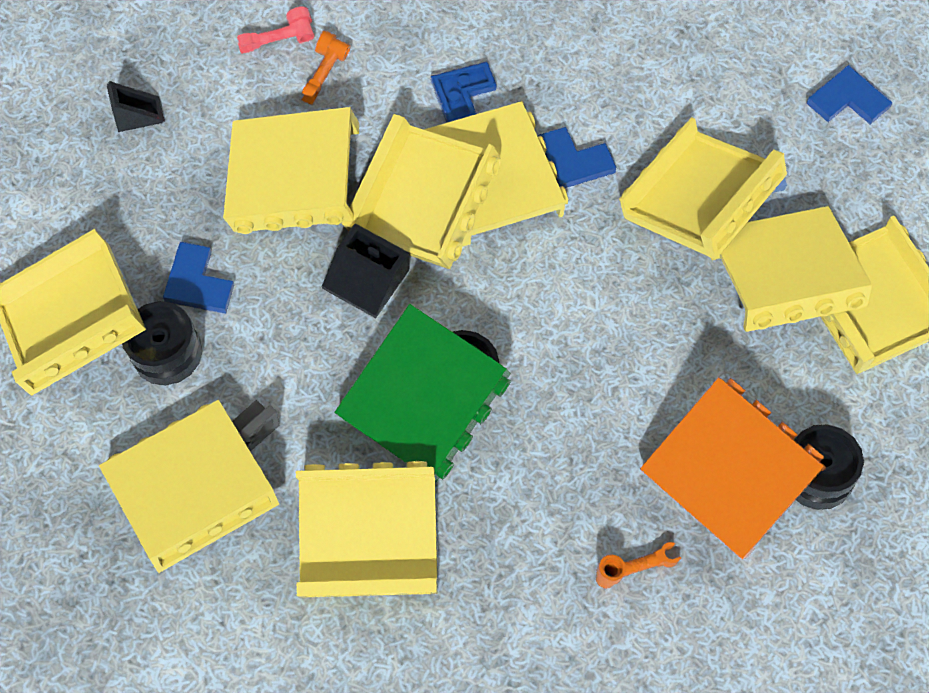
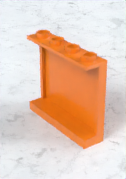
(733, 466)

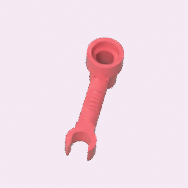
(299, 26)

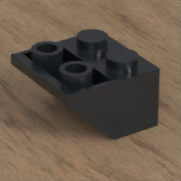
(366, 270)

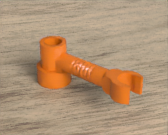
(332, 50)
(618, 568)

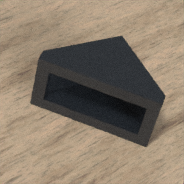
(133, 107)

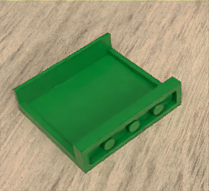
(424, 392)

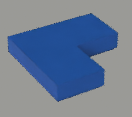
(457, 86)
(850, 90)
(576, 166)
(191, 287)

